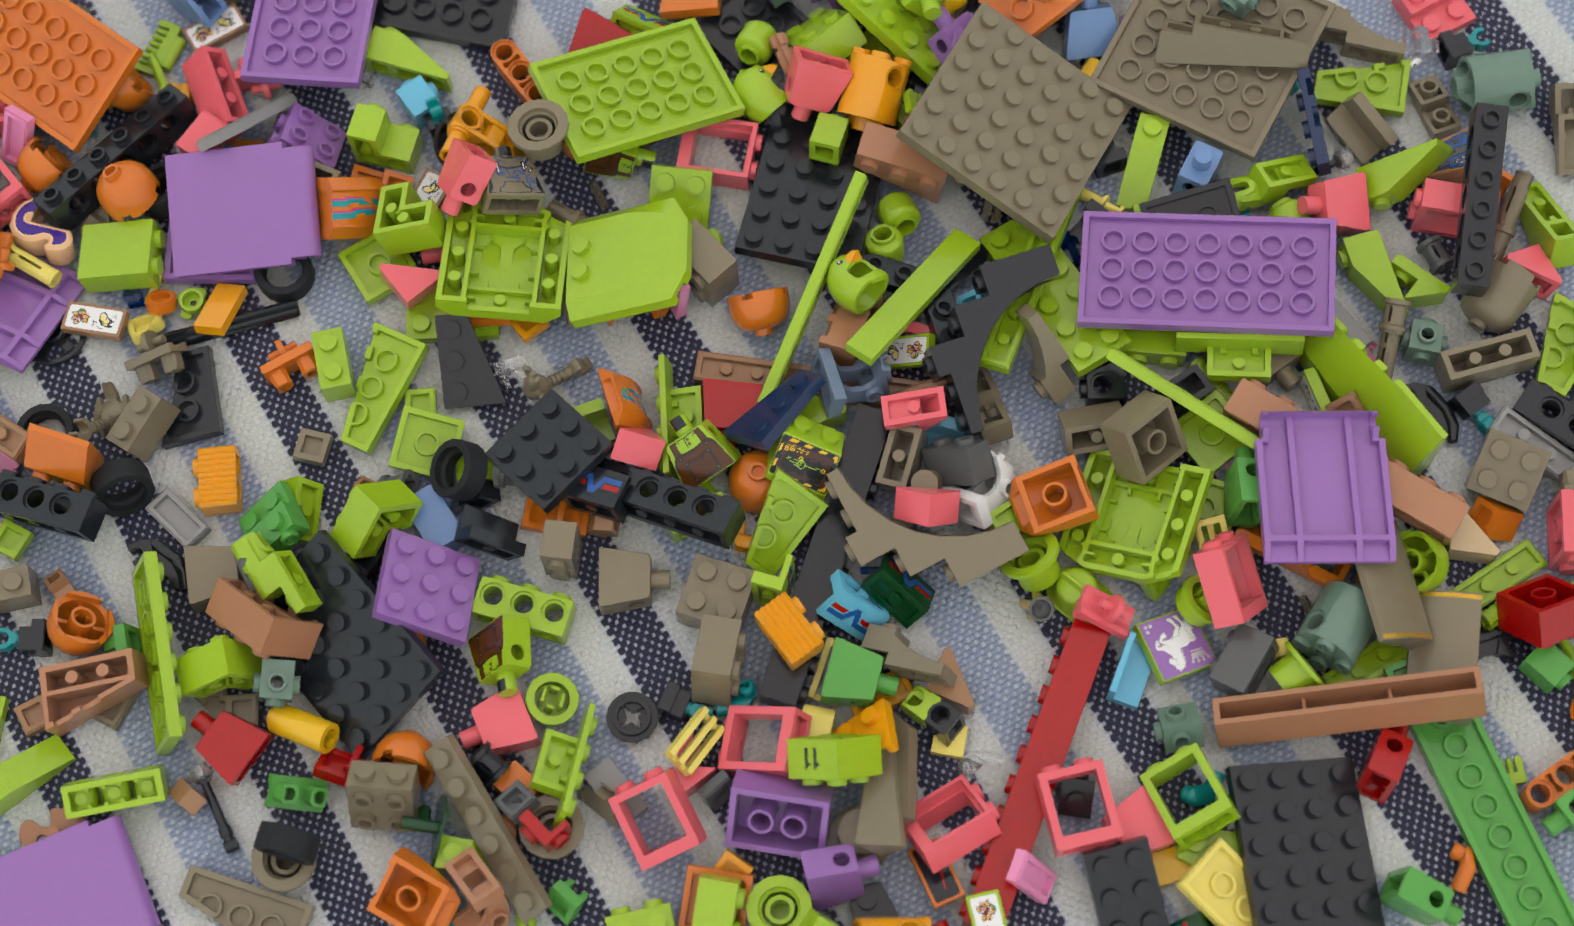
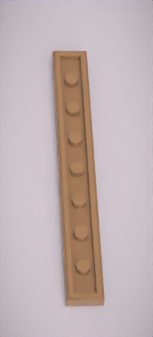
(755, 370)

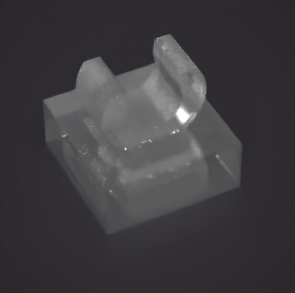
(1419, 45)
(510, 367)

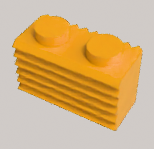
(218, 480)
(789, 630)

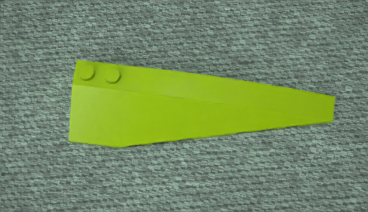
(1403, 420)

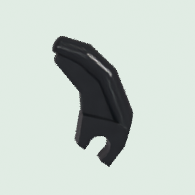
(1438, 408)
(172, 561)
(1496, 644)

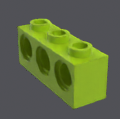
(515, 595)
(115, 791)

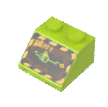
(806, 453)

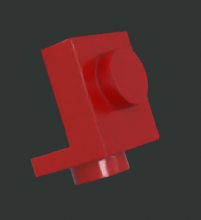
(336, 765)
(535, 831)

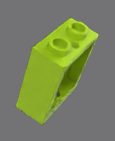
(1204, 821)

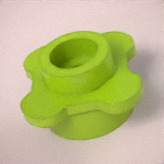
(187, 297)

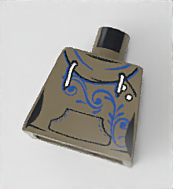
(513, 186)

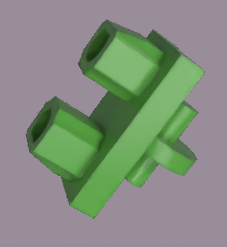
(296, 793)

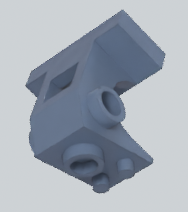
(834, 394)

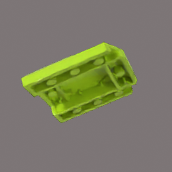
(627, 262)
(503, 266)
(1140, 528)

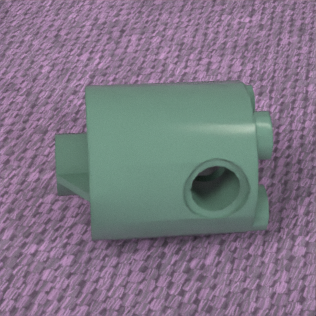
(1496, 79)
(1335, 628)

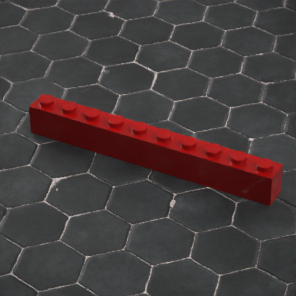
(1047, 746)

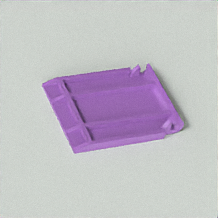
(242, 208)
(31, 313)
(1324, 488)
(76, 880)

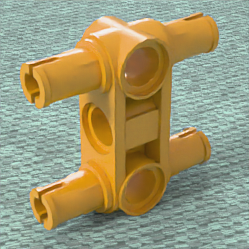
(478, 127)

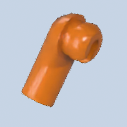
(1466, 865)

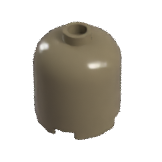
(1504, 301)

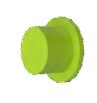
(1038, 566)
(1294, 670)
(778, 902)

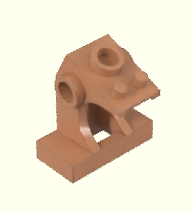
(486, 899)

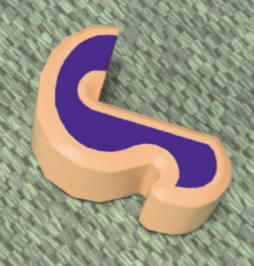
(41, 239)

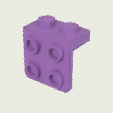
(304, 127)

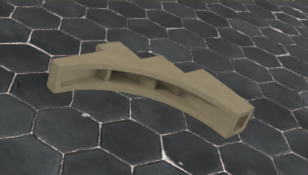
(876, 534)

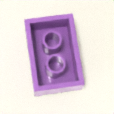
(777, 814)

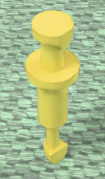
(1104, 201)

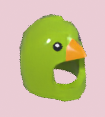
(759, 92)
(855, 282)

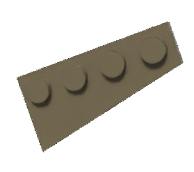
(241, 903)

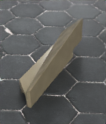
(1230, 42)
(890, 798)

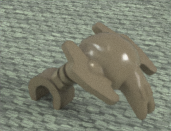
(537, 385)
(104, 414)

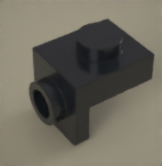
(1077, 796)

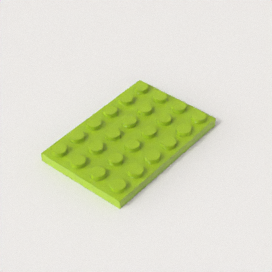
(637, 89)

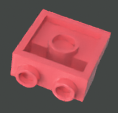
(1435, 14)
(1561, 532)

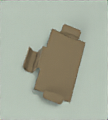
(597, 802)

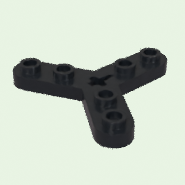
(938, 310)

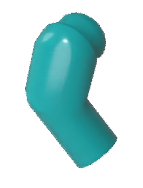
(746, 697)
(1200, 794)

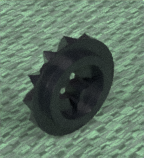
(634, 703)

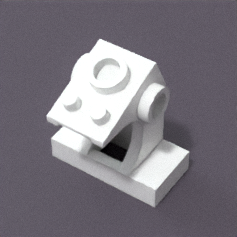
(987, 496)

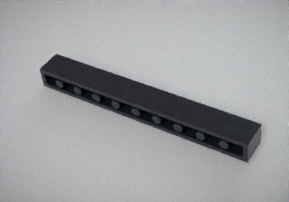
(827, 554)

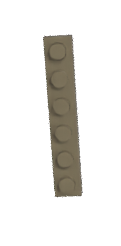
(488, 828)

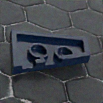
(1312, 126)
(774, 413)

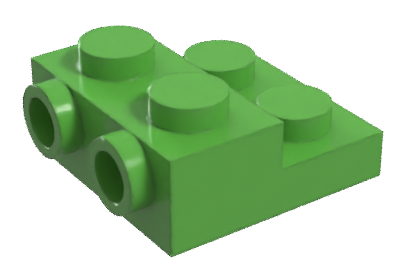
(277, 518)

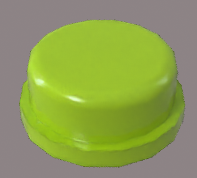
(1192, 602)
(551, 699)

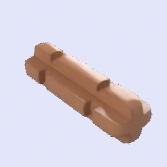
(779, 42)

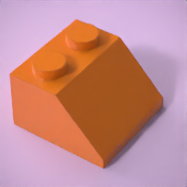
(60, 457)

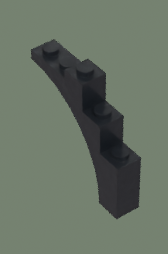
(959, 359)

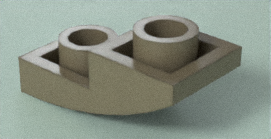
(1433, 107)

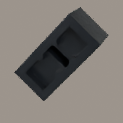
(1108, 375)

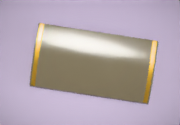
(1395, 600)
(1455, 628)

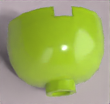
(1427, 559)

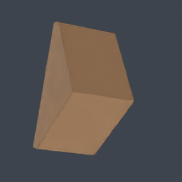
(959, 695)

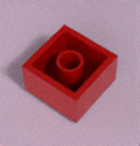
(1538, 610)

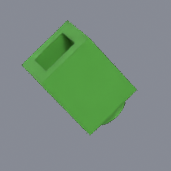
(1547, 668)

